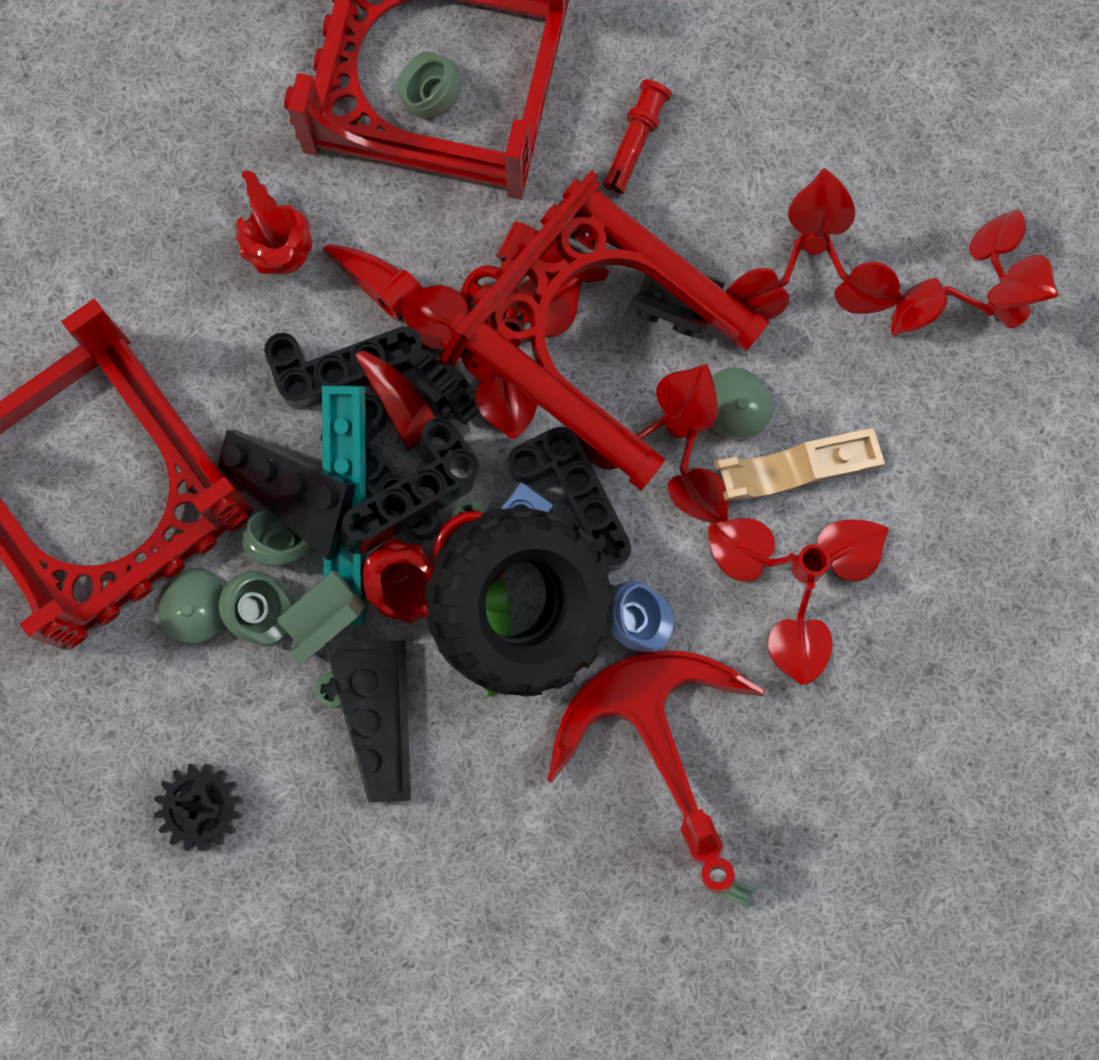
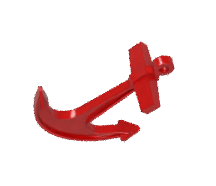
(638, 693)

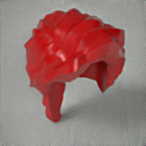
(273, 236)
(397, 580)

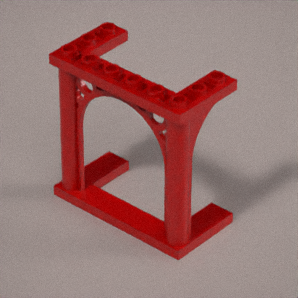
(319, 128)
(56, 613)

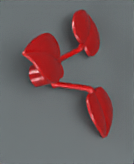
(815, 213)
(1024, 284)
(498, 401)
(689, 407)
(851, 548)

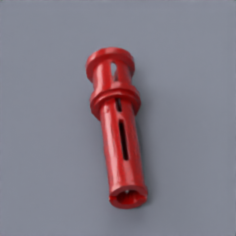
(641, 120)

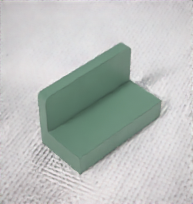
(320, 615)

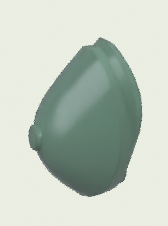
(429, 85)
(742, 404)
(271, 541)
(246, 605)
(191, 607)

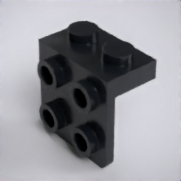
(657, 302)

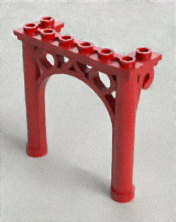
(594, 222)

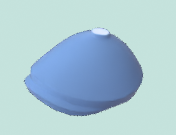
(640, 617)

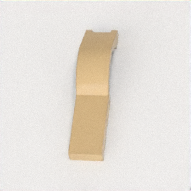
(800, 465)

